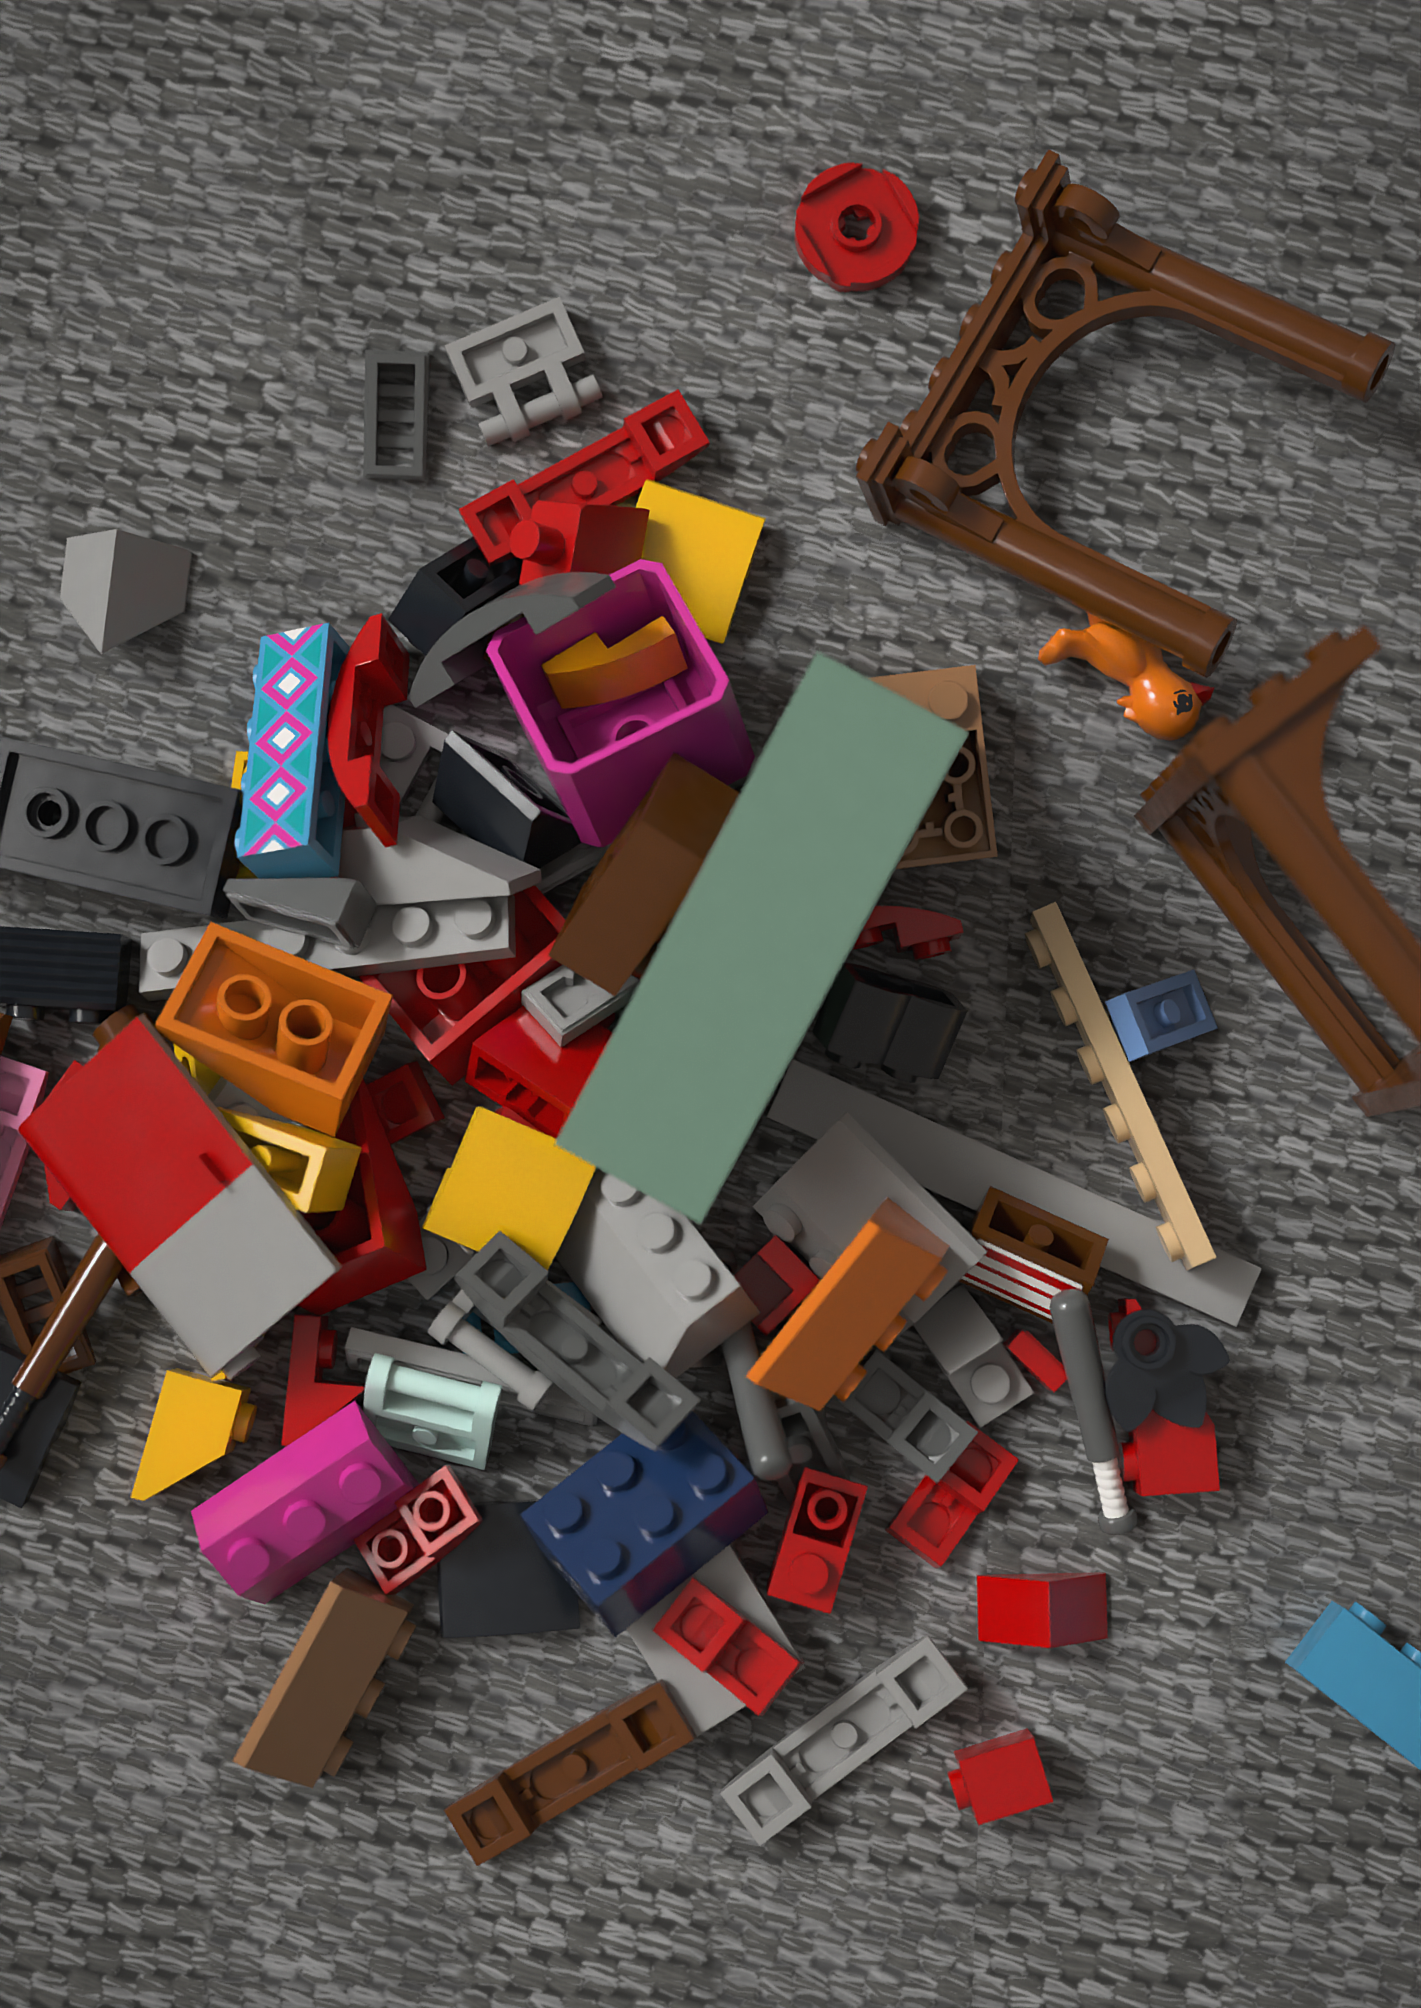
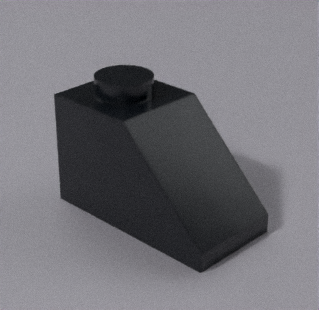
(450, 591)

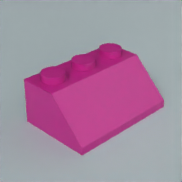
(301, 1506)

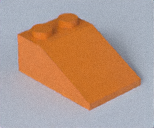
(276, 1026)

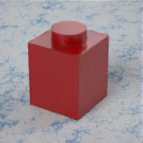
(1000, 1777)

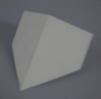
(123, 584)

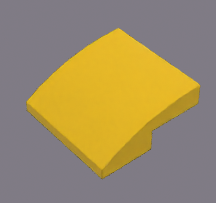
(703, 551)
(511, 1184)

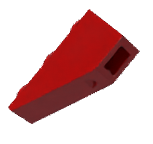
(1160, 1453)

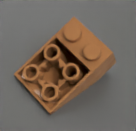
(961, 814)

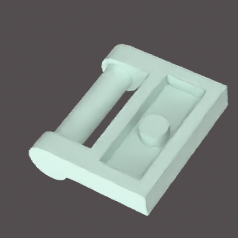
(431, 1412)

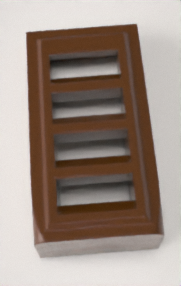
(55, 1278)

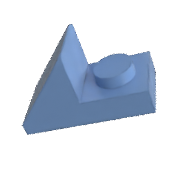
(1160, 1015)

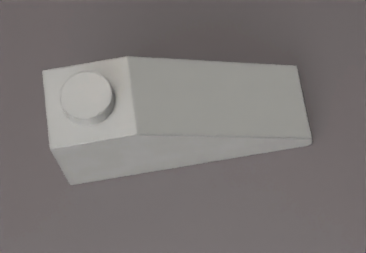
(429, 864)

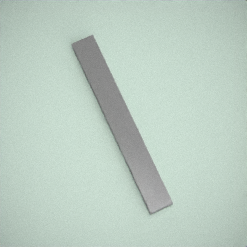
(966, 1169)

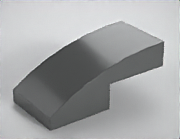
(909, 1417)

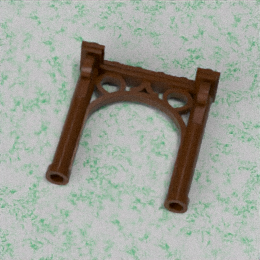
(907, 467)

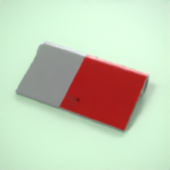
(178, 1198)

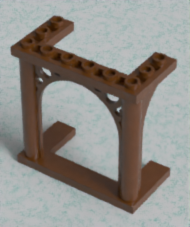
(1269, 780)

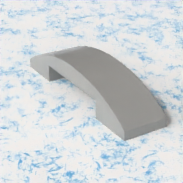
(842, 1737)

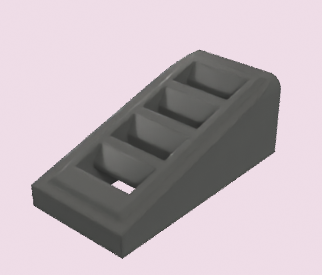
(396, 362)
(316, 907)

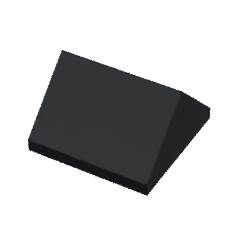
(500, 803)

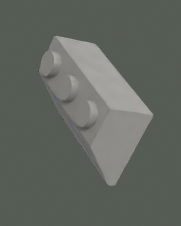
(839, 1188)
(651, 1276)

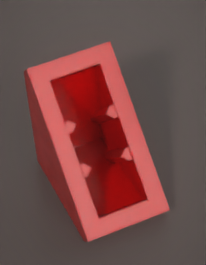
(1042, 1608)

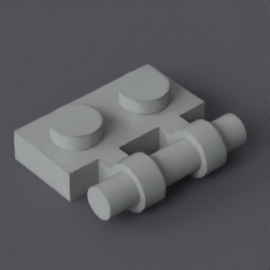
(517, 354)

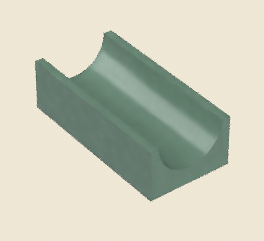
(761, 937)

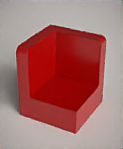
(775, 1283)

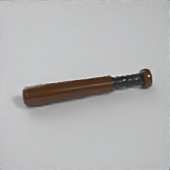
(60, 1333)

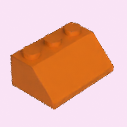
(853, 1309)

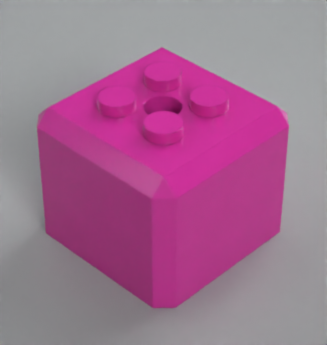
(613, 751)

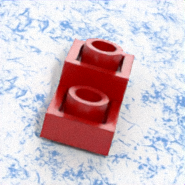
(913, 929)
(419, 1532)

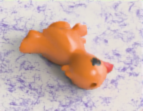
(1158, 698)

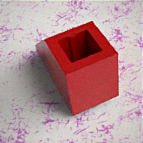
(816, 1540)

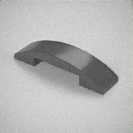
(540, 600)
(571, 1348)

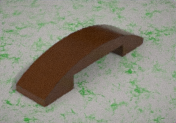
(569, 1770)

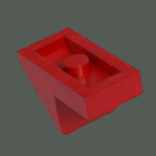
(308, 1396)

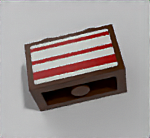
(1030, 1254)

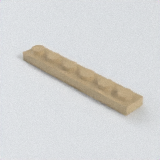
(1129, 1113)

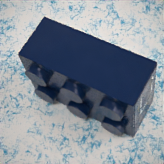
(644, 1519)

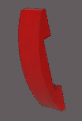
(604, 473)
(368, 681)

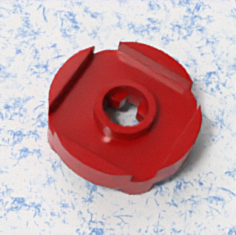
(866, 194)

